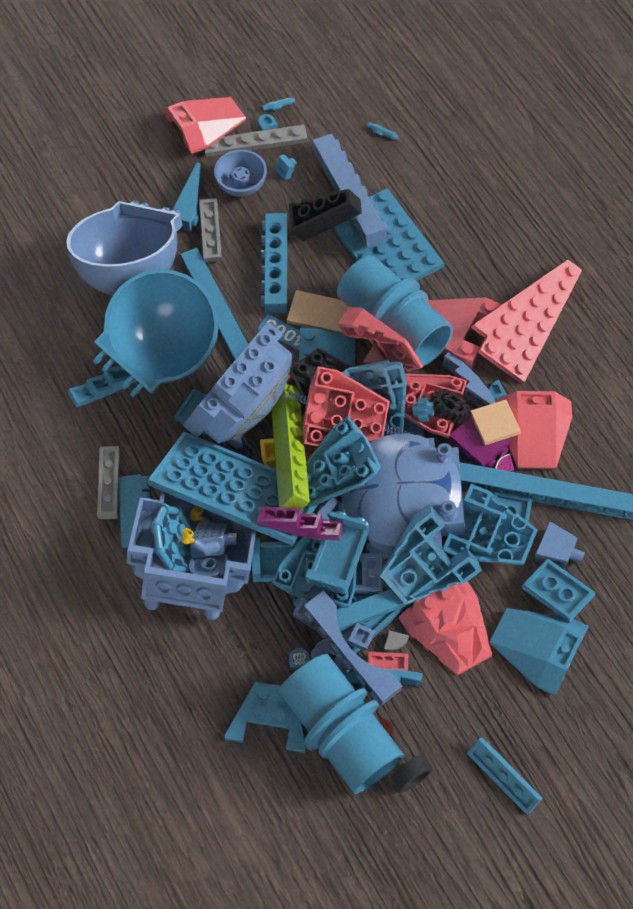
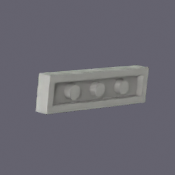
(210, 230)
(108, 482)

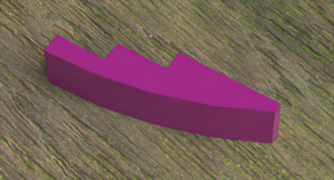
(294, 522)

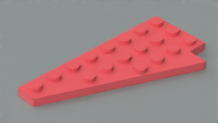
(522, 324)

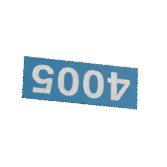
(290, 334)

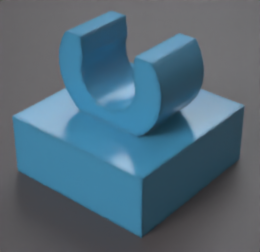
(285, 166)

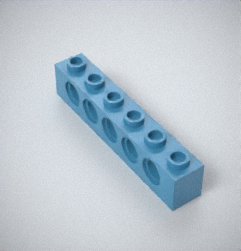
(275, 263)

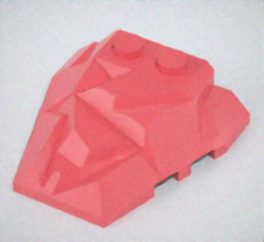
(450, 627)

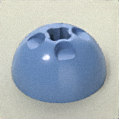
(240, 172)

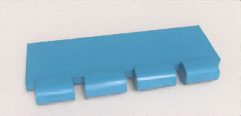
(130, 491)

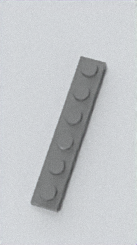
(258, 140)

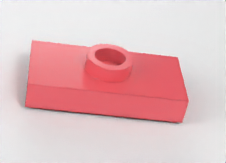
(388, 660)

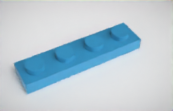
(504, 776)

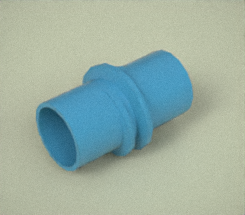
(396, 304)
(341, 723)

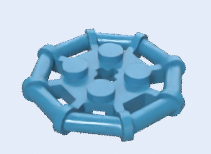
(167, 538)

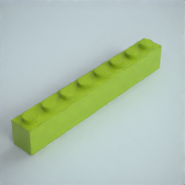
(290, 451)

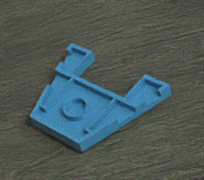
(267, 707)

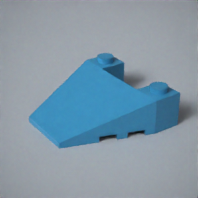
(420, 565)

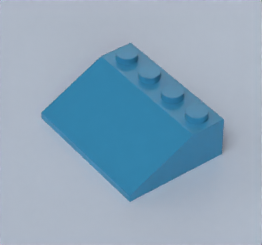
(331, 343)

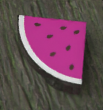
(505, 463)

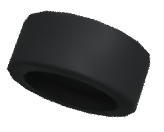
(412, 773)

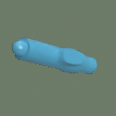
(277, 105)
(377, 129)

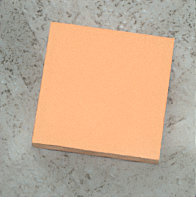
(495, 422)

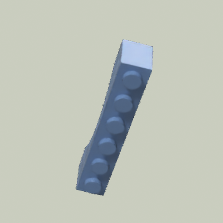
(378, 680)

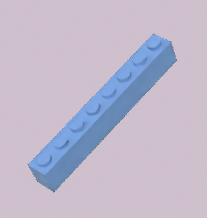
(343, 177)

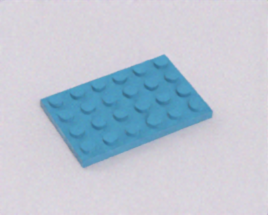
(406, 248)

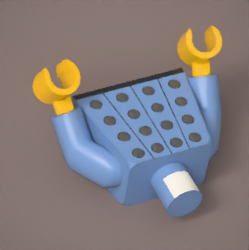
(207, 537)

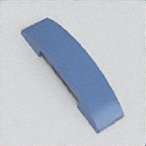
(355, 636)

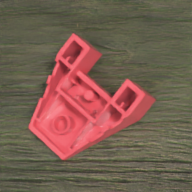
(462, 315)
(385, 341)

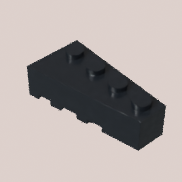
(323, 213)

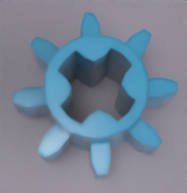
(423, 409)

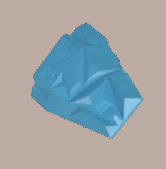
(389, 382)
(491, 530)

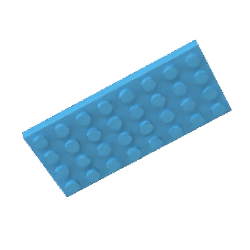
(221, 483)

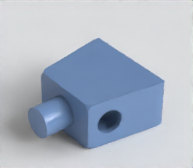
(558, 547)

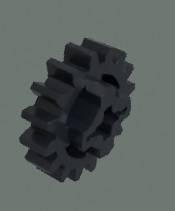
(450, 405)

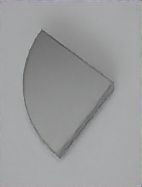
(395, 641)

